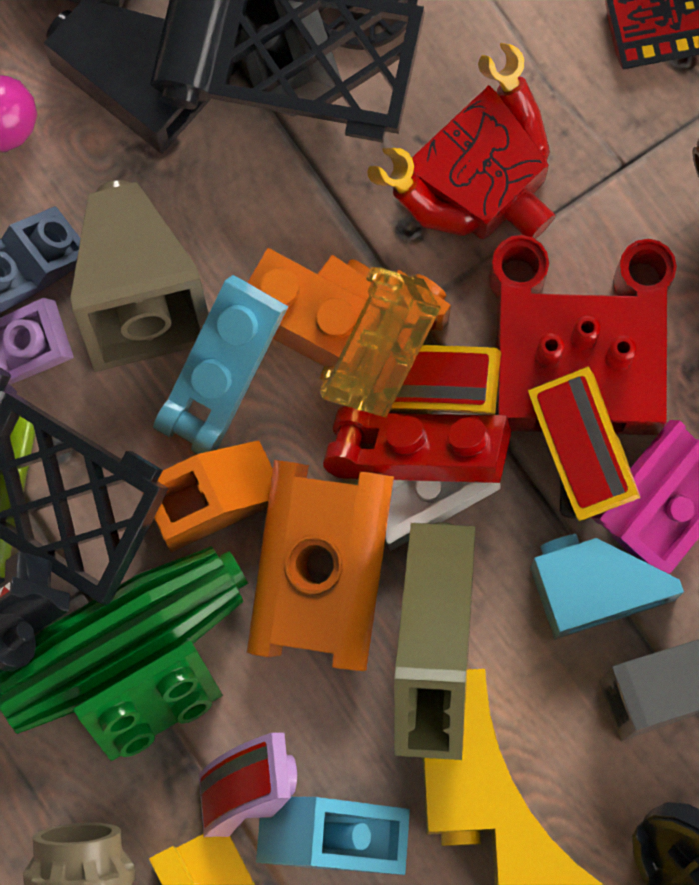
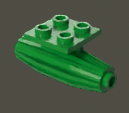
(130, 661)

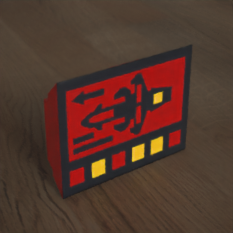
(653, 30)

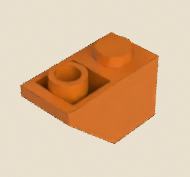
(213, 492)

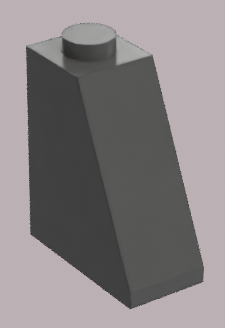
(653, 690)

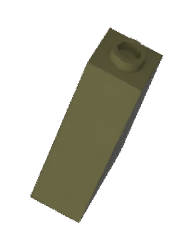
(434, 642)

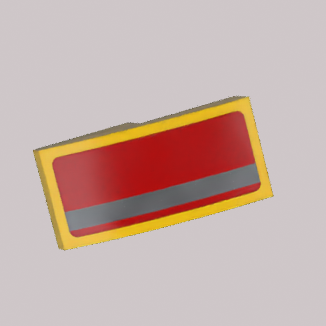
(451, 381)
(584, 444)

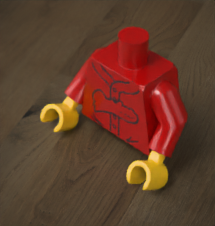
(480, 163)

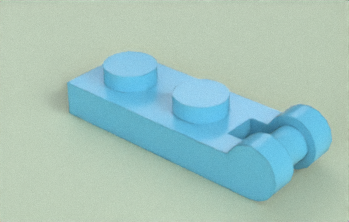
(221, 364)

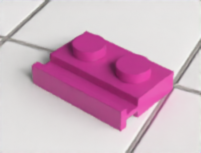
(666, 517)

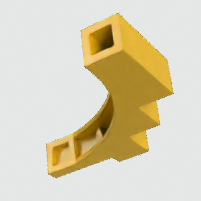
(481, 797)

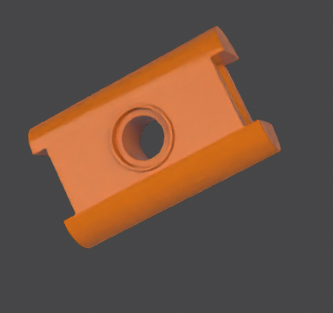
(288, 602)

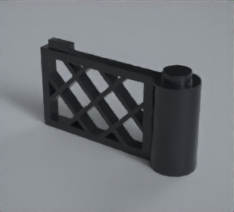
(202, 46)
(129, 469)

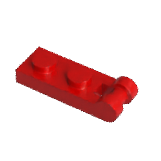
(419, 446)

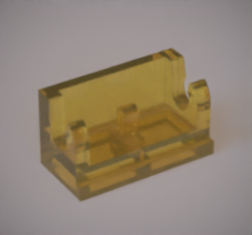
(381, 343)

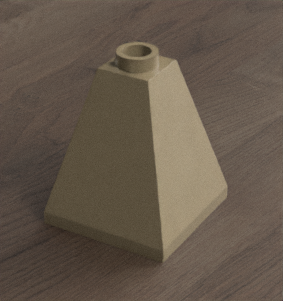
(133, 281)

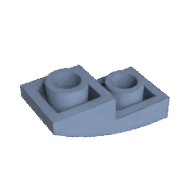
(35, 255)

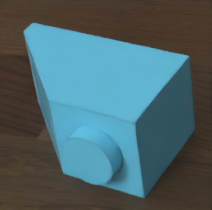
(596, 584)
(335, 836)

